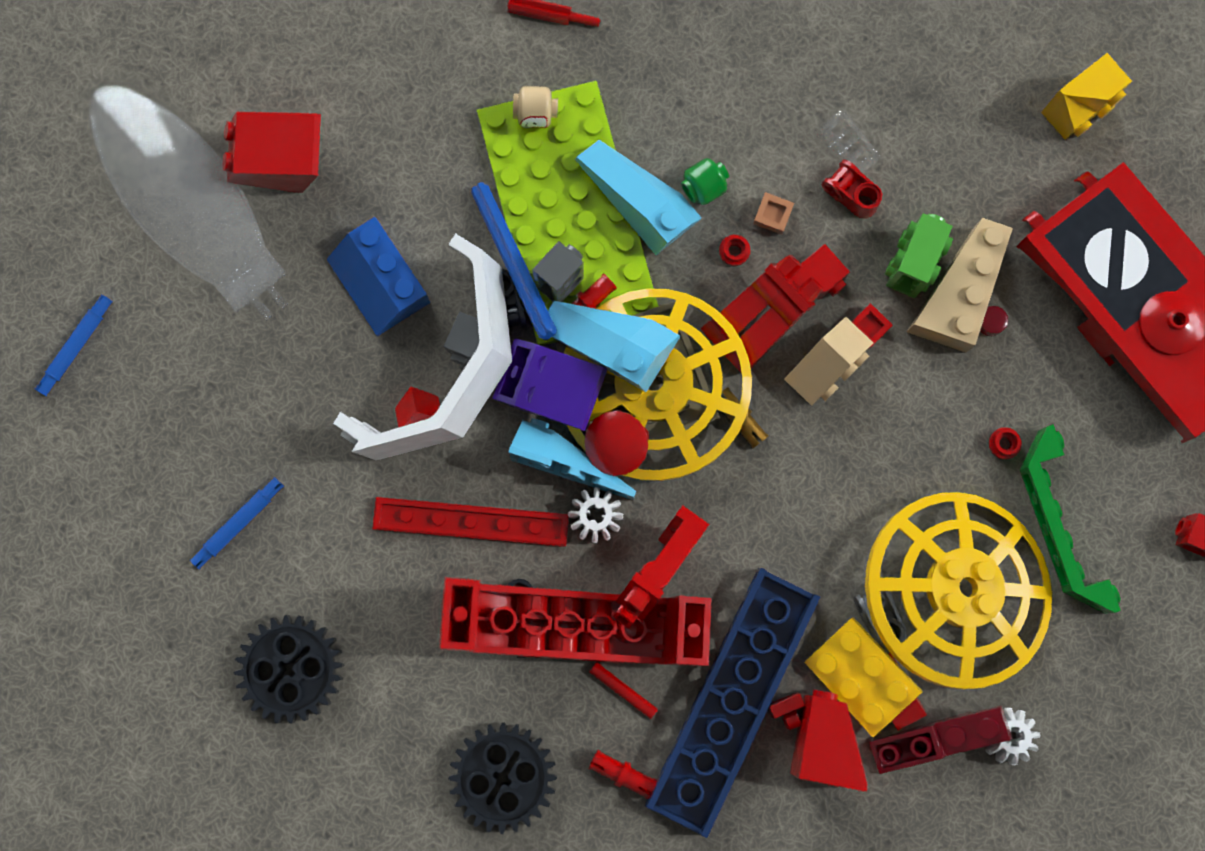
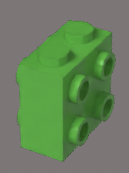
(919, 252)

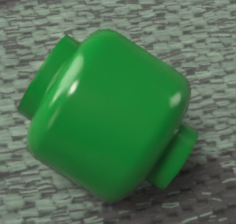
(705, 181)

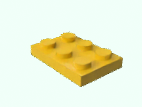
(863, 677)

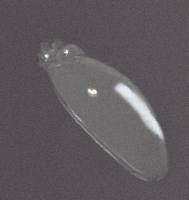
(182, 196)

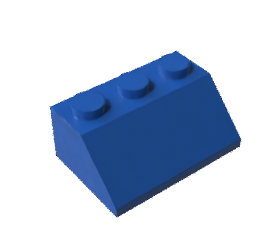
(377, 277)

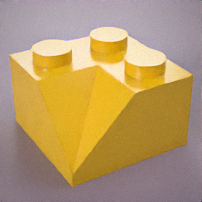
(1087, 95)

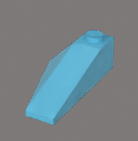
(645, 202)
(620, 342)
(550, 452)

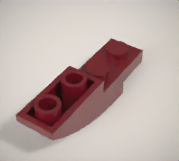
(940, 739)

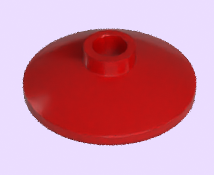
(1160, 330)

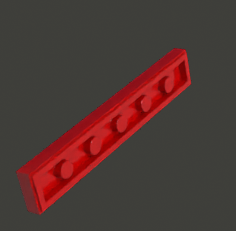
(470, 521)

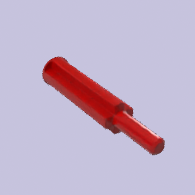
(550, 12)

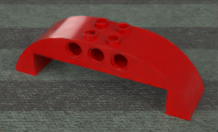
(571, 625)

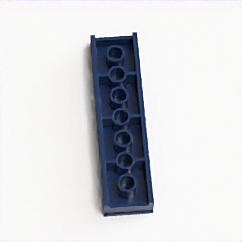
(732, 702)

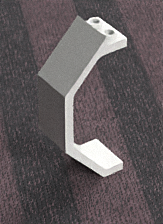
(471, 387)

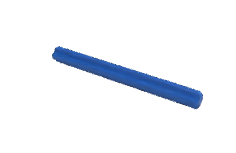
(513, 261)

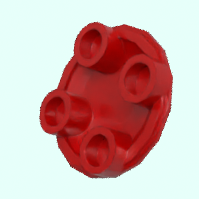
(616, 443)

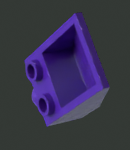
(550, 384)

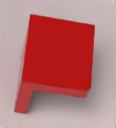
(416, 406)

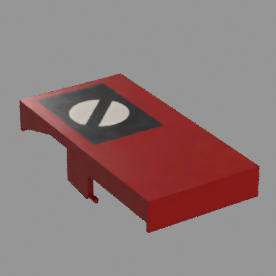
(1111, 257)

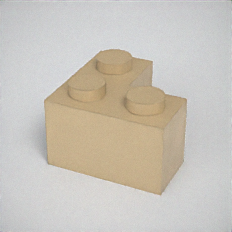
(832, 357)

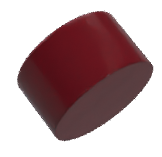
(994, 321)

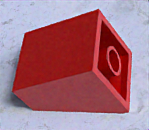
(273, 150)
(827, 744)

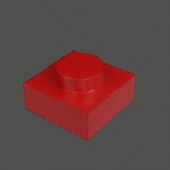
(872, 323)

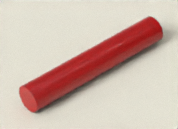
(623, 690)

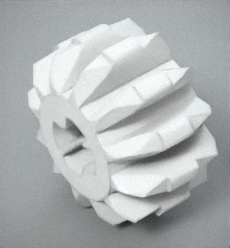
(592, 525)
(1018, 746)

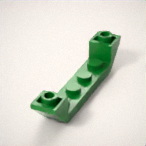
(1098, 595)

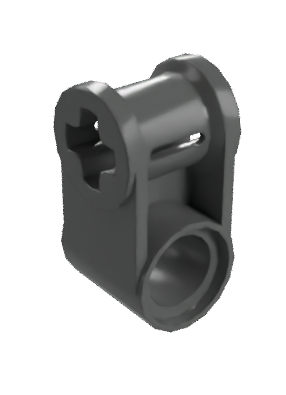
(891, 614)

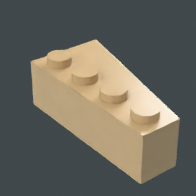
(964, 291)

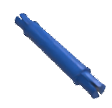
(73, 345)
(237, 523)

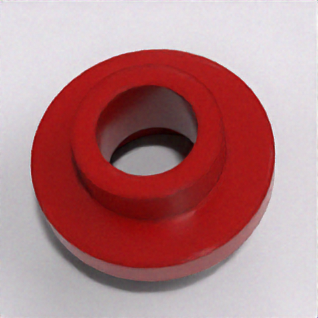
(741, 243)
(1013, 438)

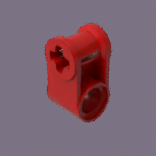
(853, 186)

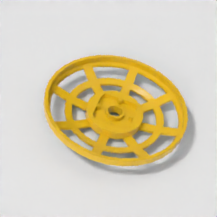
(678, 386)
(945, 594)

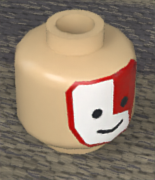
(534, 107)

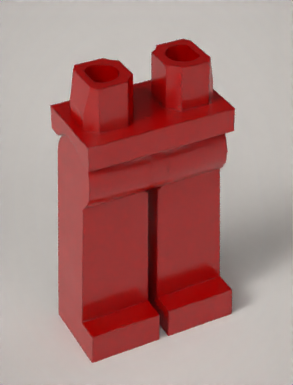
(773, 290)
(647, 585)

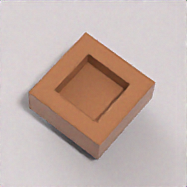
(773, 213)

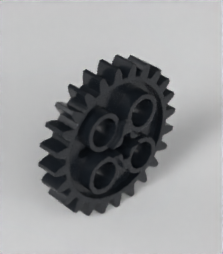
(310, 689)
(477, 762)

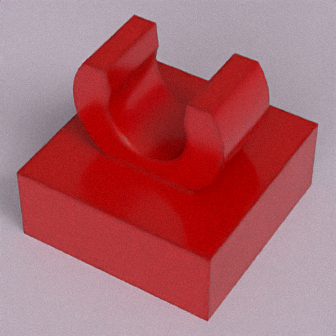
(786, 708)

